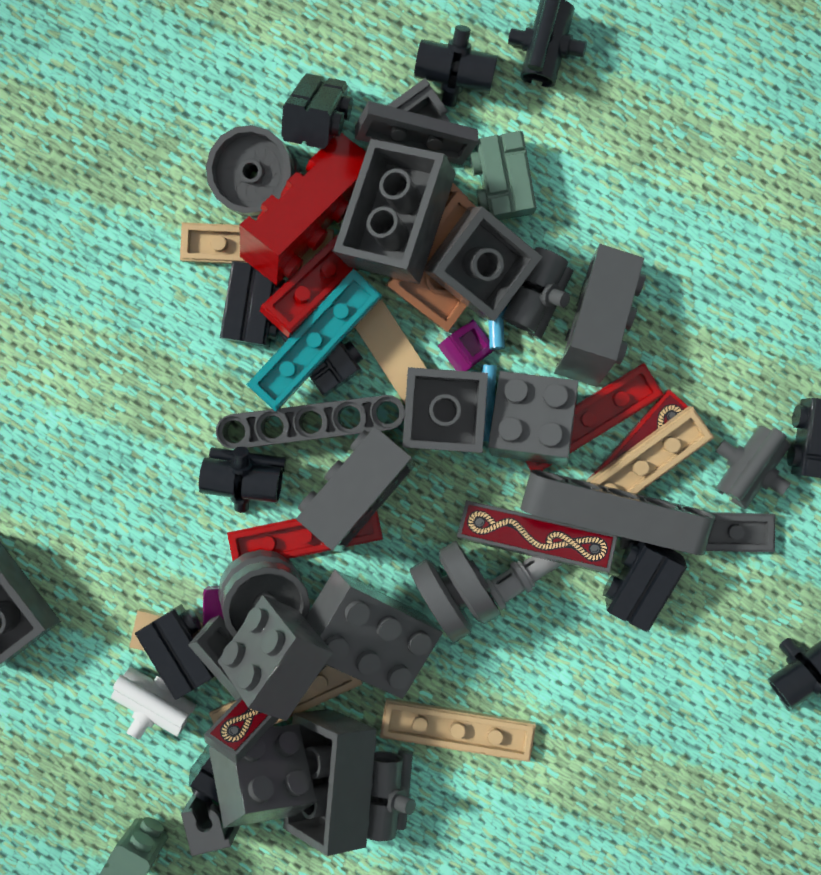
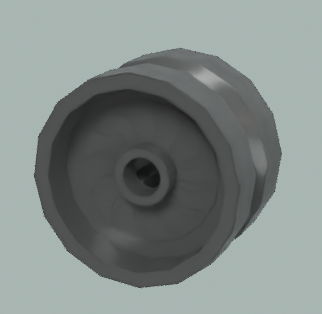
(237, 156)
(258, 575)
(459, 589)

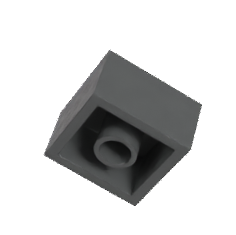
(482, 263)
(445, 410)
(533, 418)
(274, 658)
(267, 781)

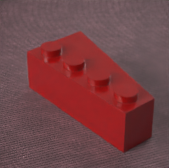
(303, 212)

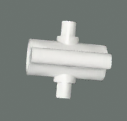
(151, 703)

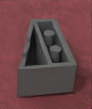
(602, 316)

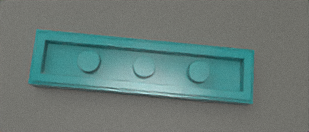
(314, 340)

